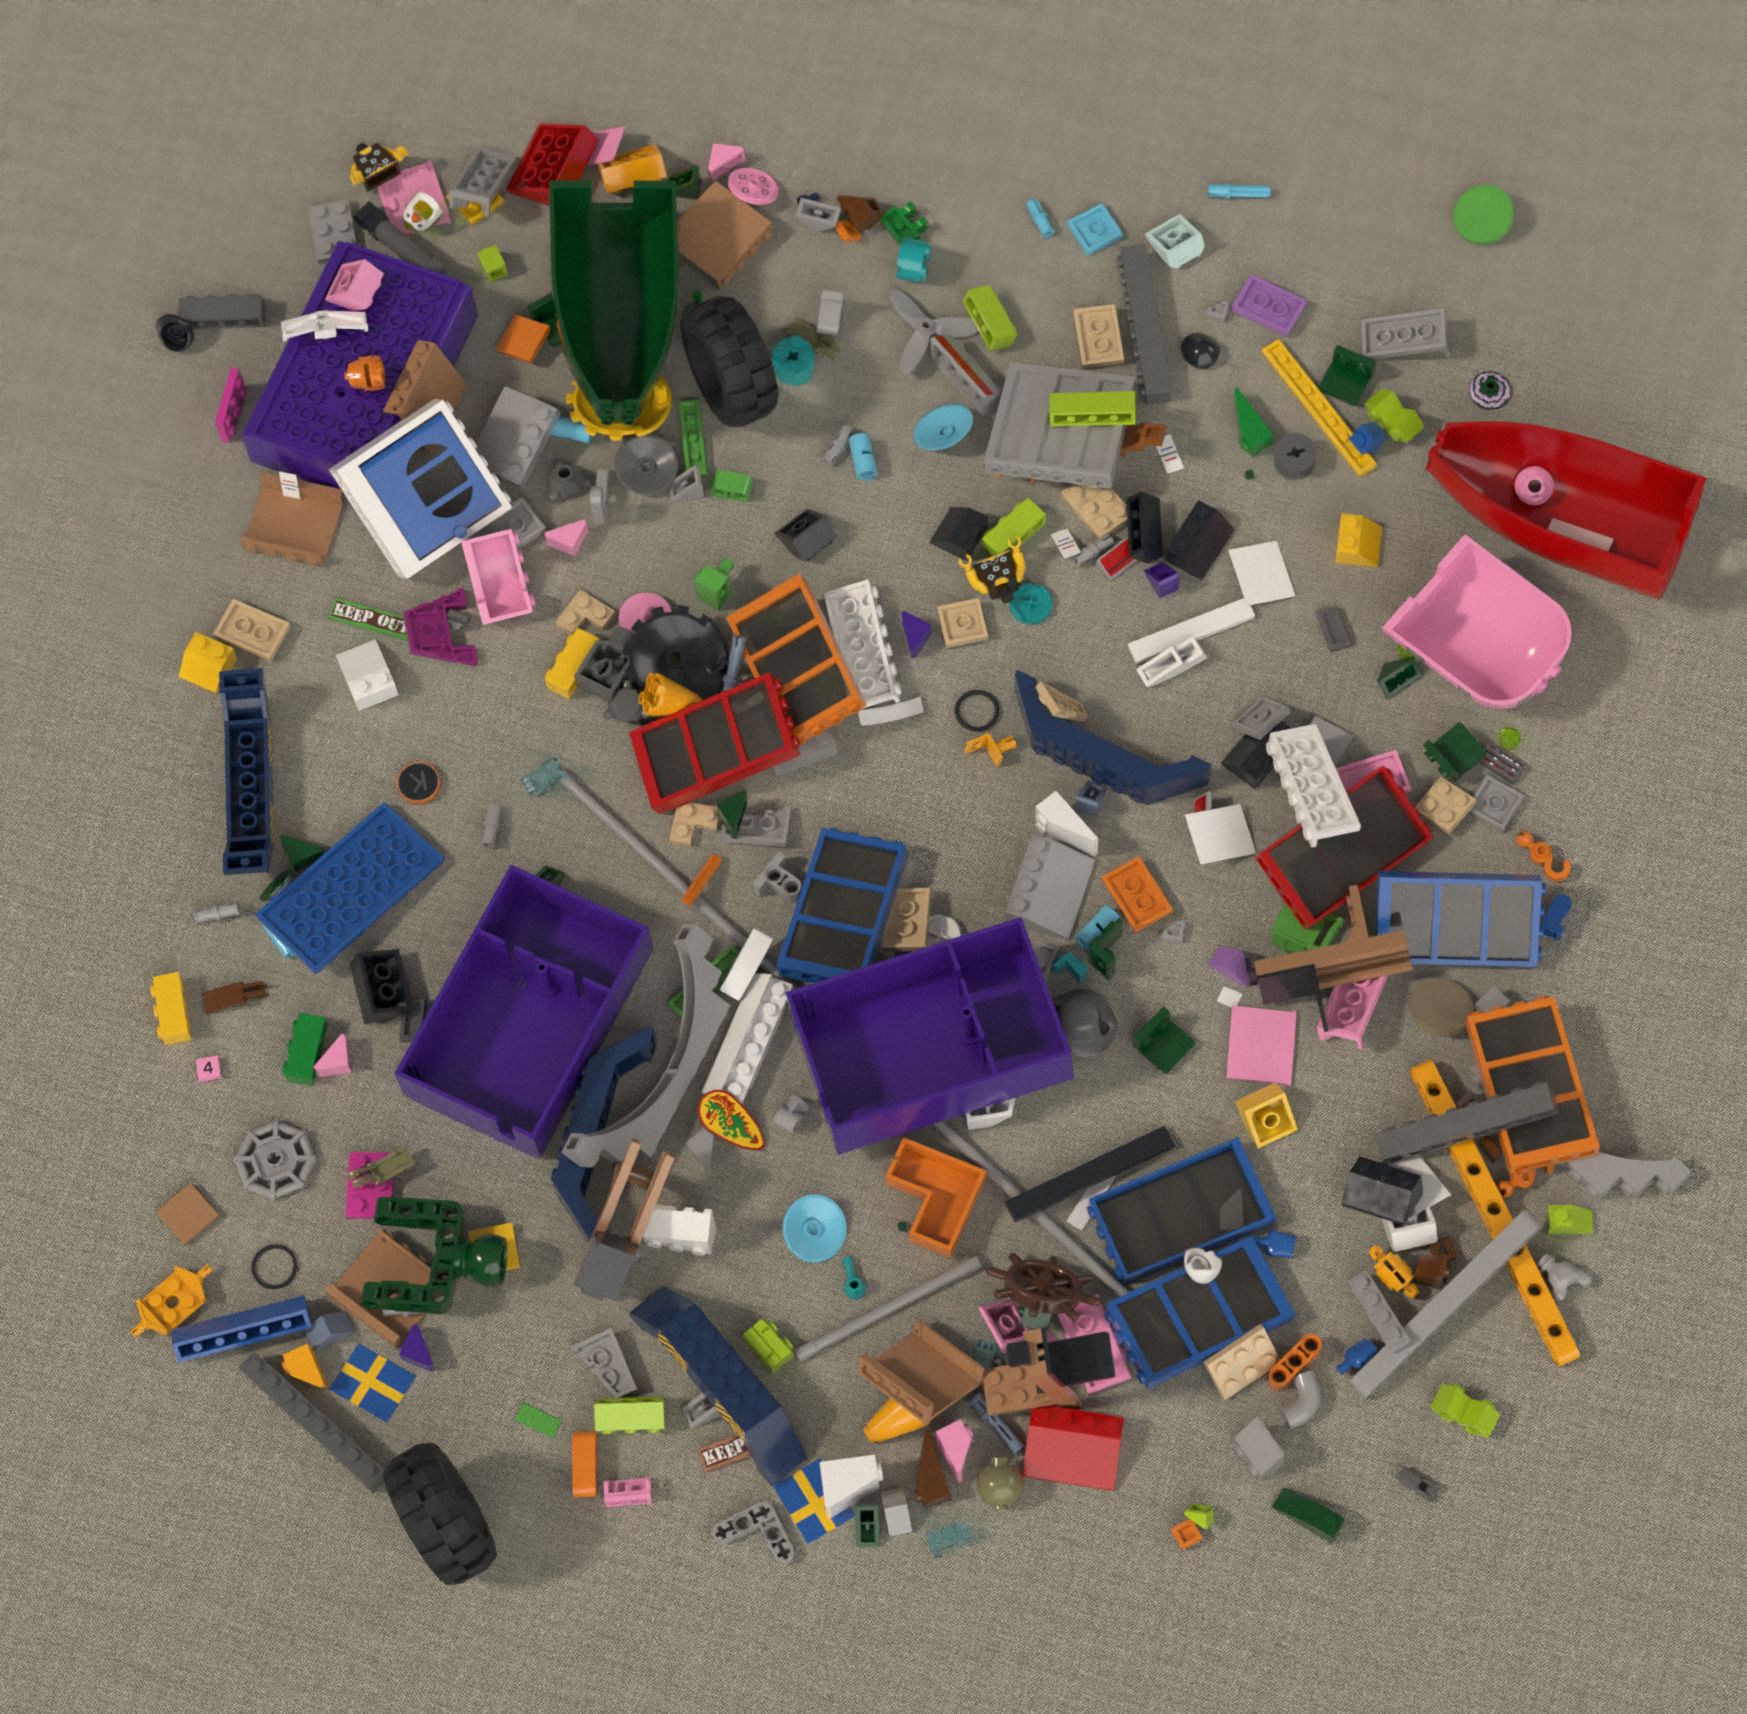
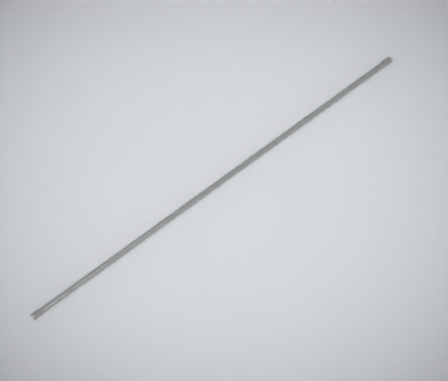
(568, 782)

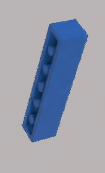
(241, 1328)

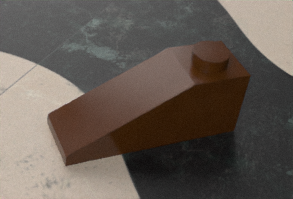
(930, 1480)

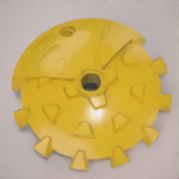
(650, 418)

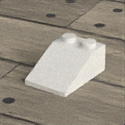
(367, 675)
(1063, 825)
(1416, 1232)

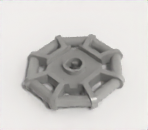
(274, 1172)

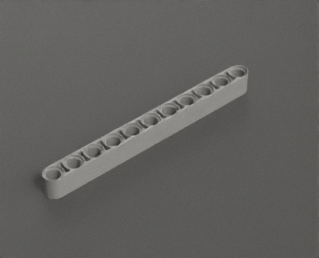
(1448, 1302)

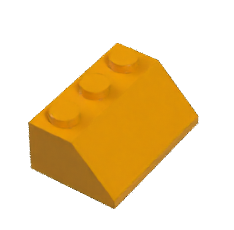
(632, 166)

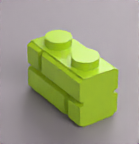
(768, 1345)

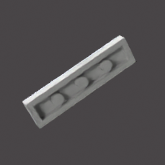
(1379, 1311)

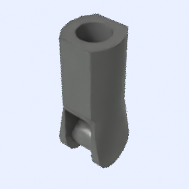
(1413, 1482)

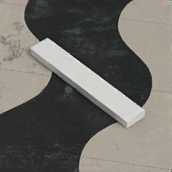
(1198, 627)

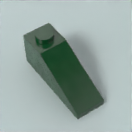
(1309, 1515)

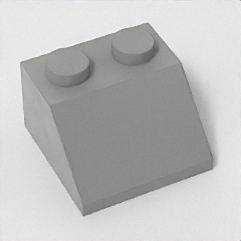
(1258, 1449)

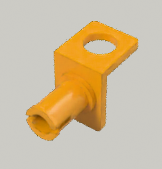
(992, 747)

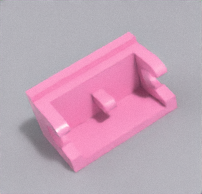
(627, 1492)

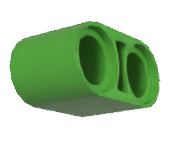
(731, 485)

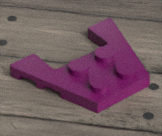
(430, 633)

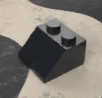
(960, 531)
(806, 534)

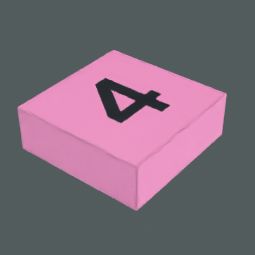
(208, 1068)

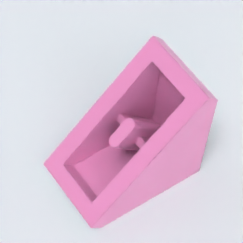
(723, 159)
(568, 537)
(335, 1060)

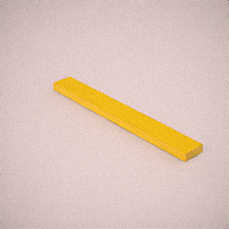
(1317, 406)

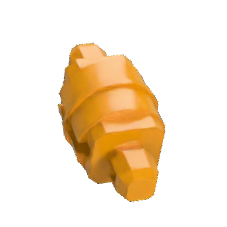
(1399, 1267)

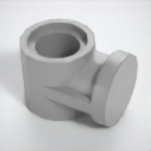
(790, 1115)

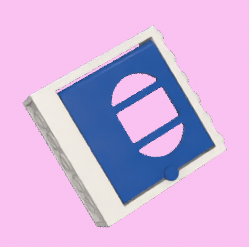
(387, 475)

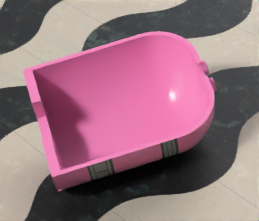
(1484, 628)

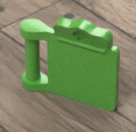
(1293, 938)

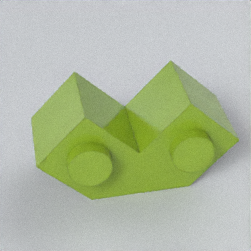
(1389, 414)
(1454, 1405)

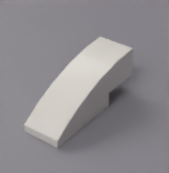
(1172, 662)
(746, 964)

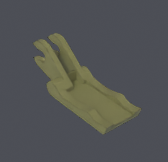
(820, 342)
(384, 1169)

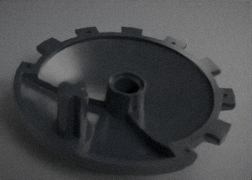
(695, 642)

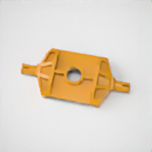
(180, 1285)

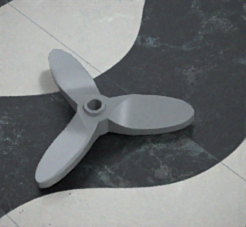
(925, 329)

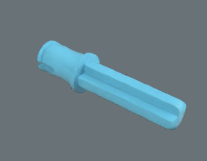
(1228, 190)

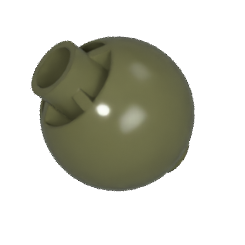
(1000, 1484)

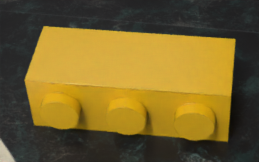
(561, 677)
(171, 1008)

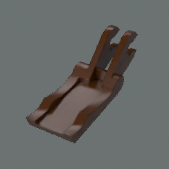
(232, 995)

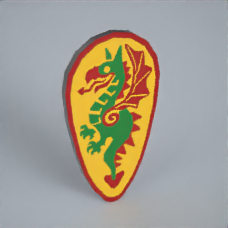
(729, 1120)

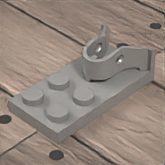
(481, 179)
(1405, 334)

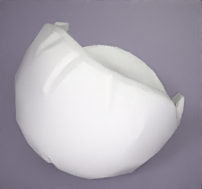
(1202, 1265)

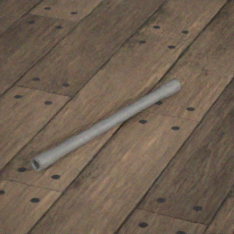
(961, 1270)

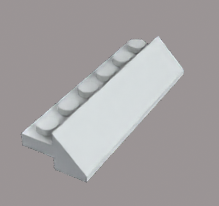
(748, 1036)

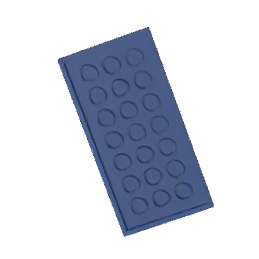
(349, 888)

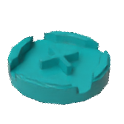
(1031, 604)

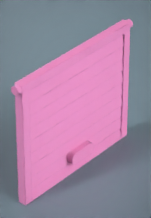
(400, 189)
(1261, 1045)

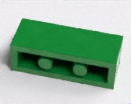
(305, 1049)

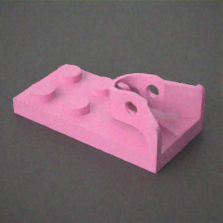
(1351, 1009)

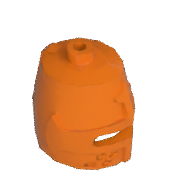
(366, 373)

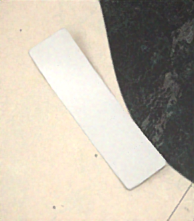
(891, 712)
(1080, 1216)

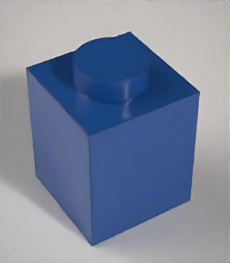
(1368, 438)

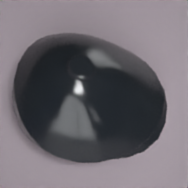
(174, 332)
(1200, 350)

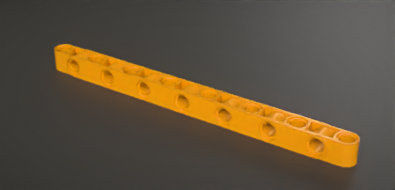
(1485, 1196)

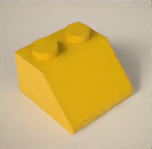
(1358, 541)
(204, 660)
(1266, 1115)

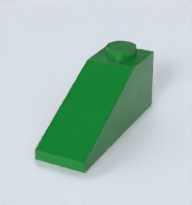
(1252, 431)

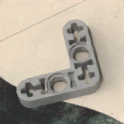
(599, 496)
(765, 1525)

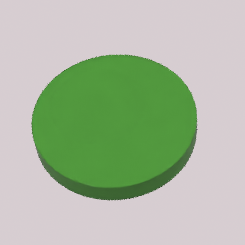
(1483, 214)

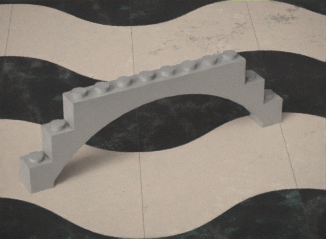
(700, 1021)
(1602, 1171)

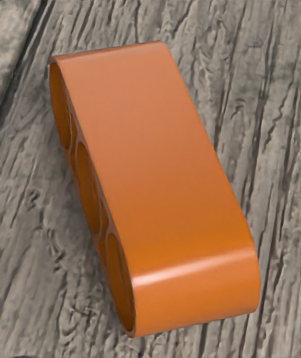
(1299, 1352)
(584, 1463)

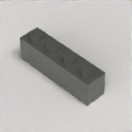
(223, 311)

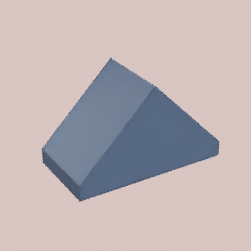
(1091, 799)
(329, 1329)

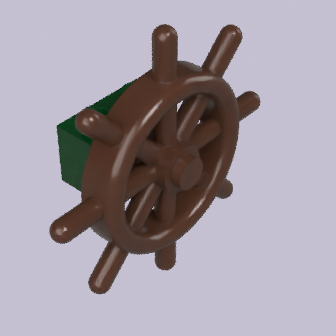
(1042, 1290)

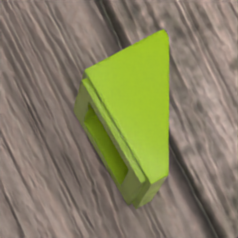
(1201, 1514)

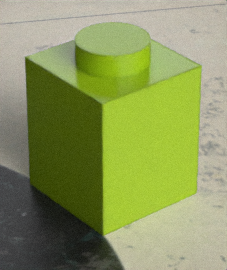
(492, 263)

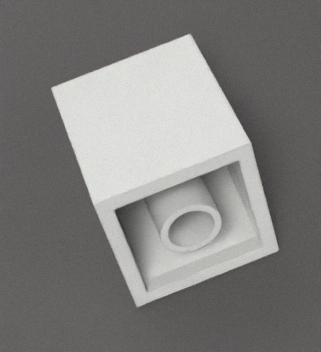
(849, 1481)

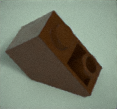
(862, 211)
(1432, 1270)

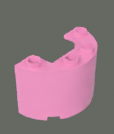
(498, 576)

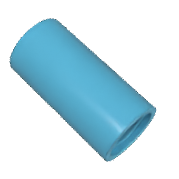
(568, 429)
(863, 456)
(1096, 927)

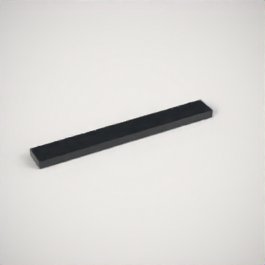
(1089, 1174)

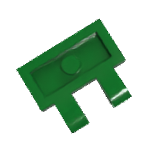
(898, 226)

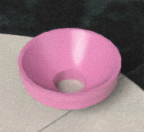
(1523, 480)

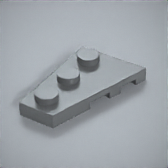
(762, 829)
(607, 1361)

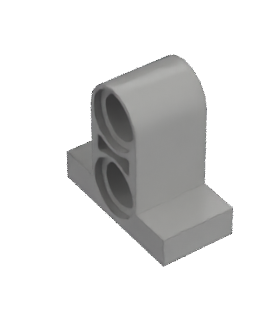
(830, 313)
(781, 885)

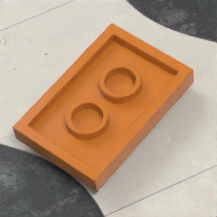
(1137, 894)

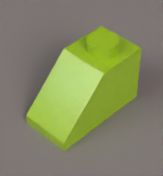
(1568, 1220)

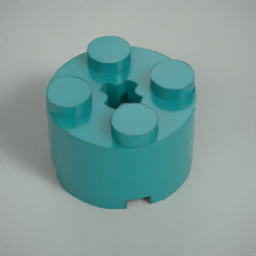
(912, 260)
(793, 361)

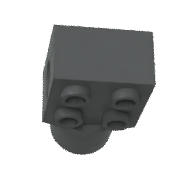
(605, 665)

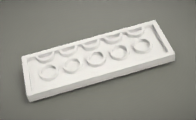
(862, 640)
(1312, 783)

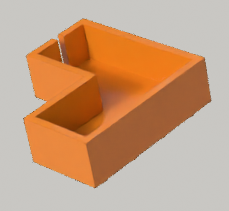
(948, 1193)

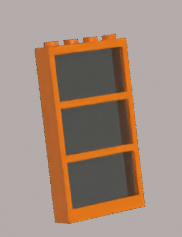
(795, 644)
(1528, 1047)

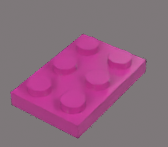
(230, 405)
(362, 1200)

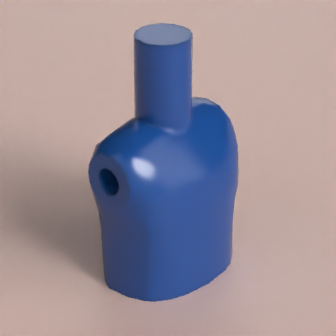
(1277, 1244)
(1358, 1355)

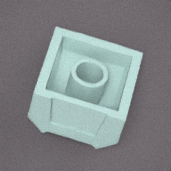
(1176, 241)

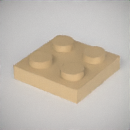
(962, 623)
(1445, 805)

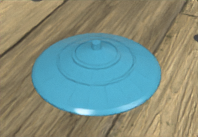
(943, 427)
(814, 1228)

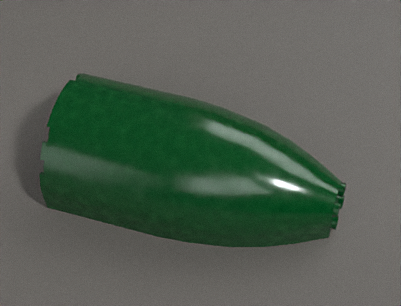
(614, 291)

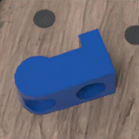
(1557, 911)

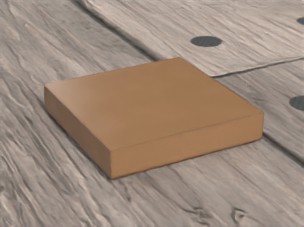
(187, 1214)

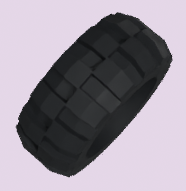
(729, 361)
(439, 1514)

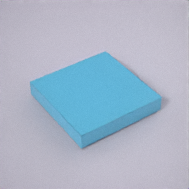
(1095, 229)

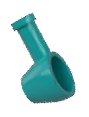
(851, 1293)

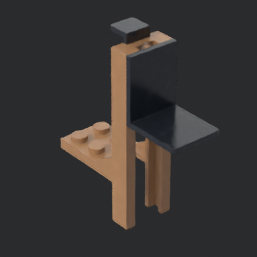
(1332, 965)
(608, 1255)
(1050, 1366)

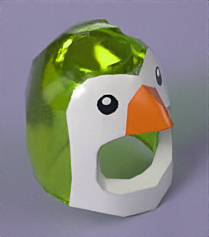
(421, 213)

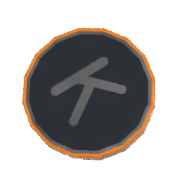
(418, 783)

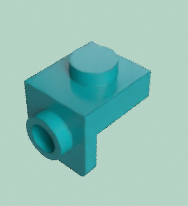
(1074, 966)

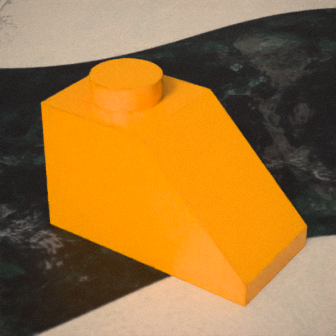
(304, 1365)

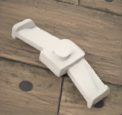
(323, 323)

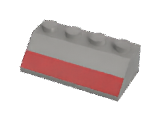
(965, 373)

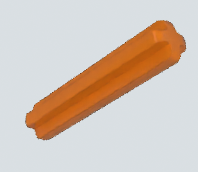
(701, 879)

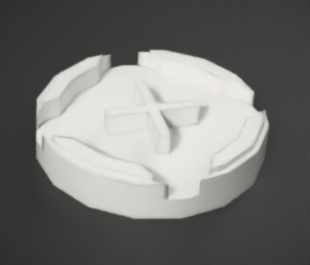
(942, 929)

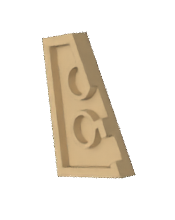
(1061, 704)

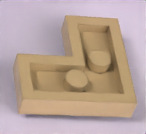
(584, 608)
(688, 818)

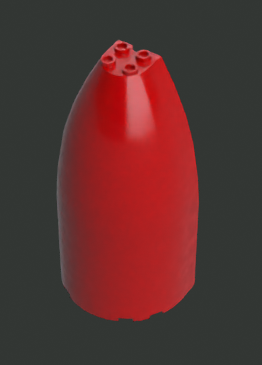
(1596, 488)

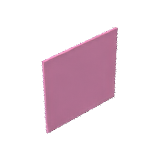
(606, 146)

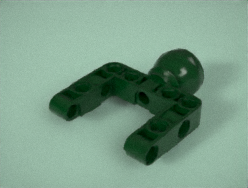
(454, 1257)

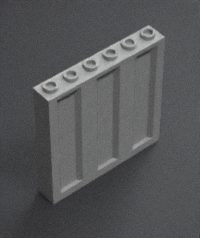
(1027, 445)

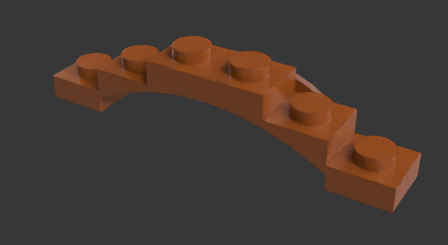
(1142, 435)

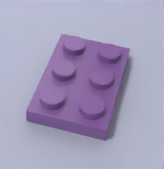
(1269, 305)

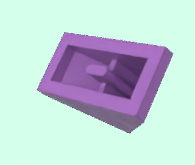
(1231, 964)

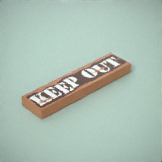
(723, 1453)

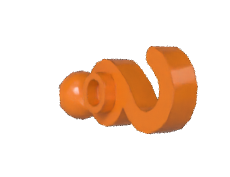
(1542, 855)
(1520, 1180)

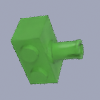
(713, 584)

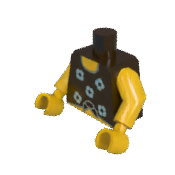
(375, 165)
(998, 574)

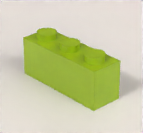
(990, 317)
(1021, 522)
(630, 1414)

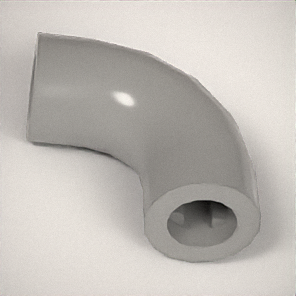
(1306, 1403)

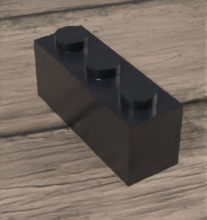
(1144, 527)

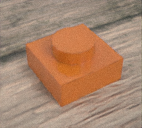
(847, 231)
(1186, 1534)

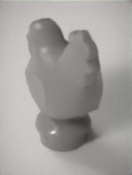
(1562, 1275)

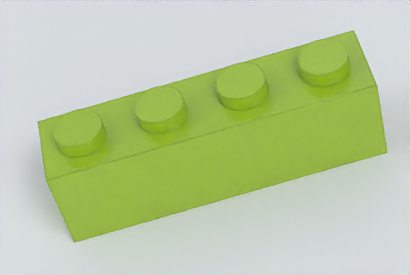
(1092, 408)

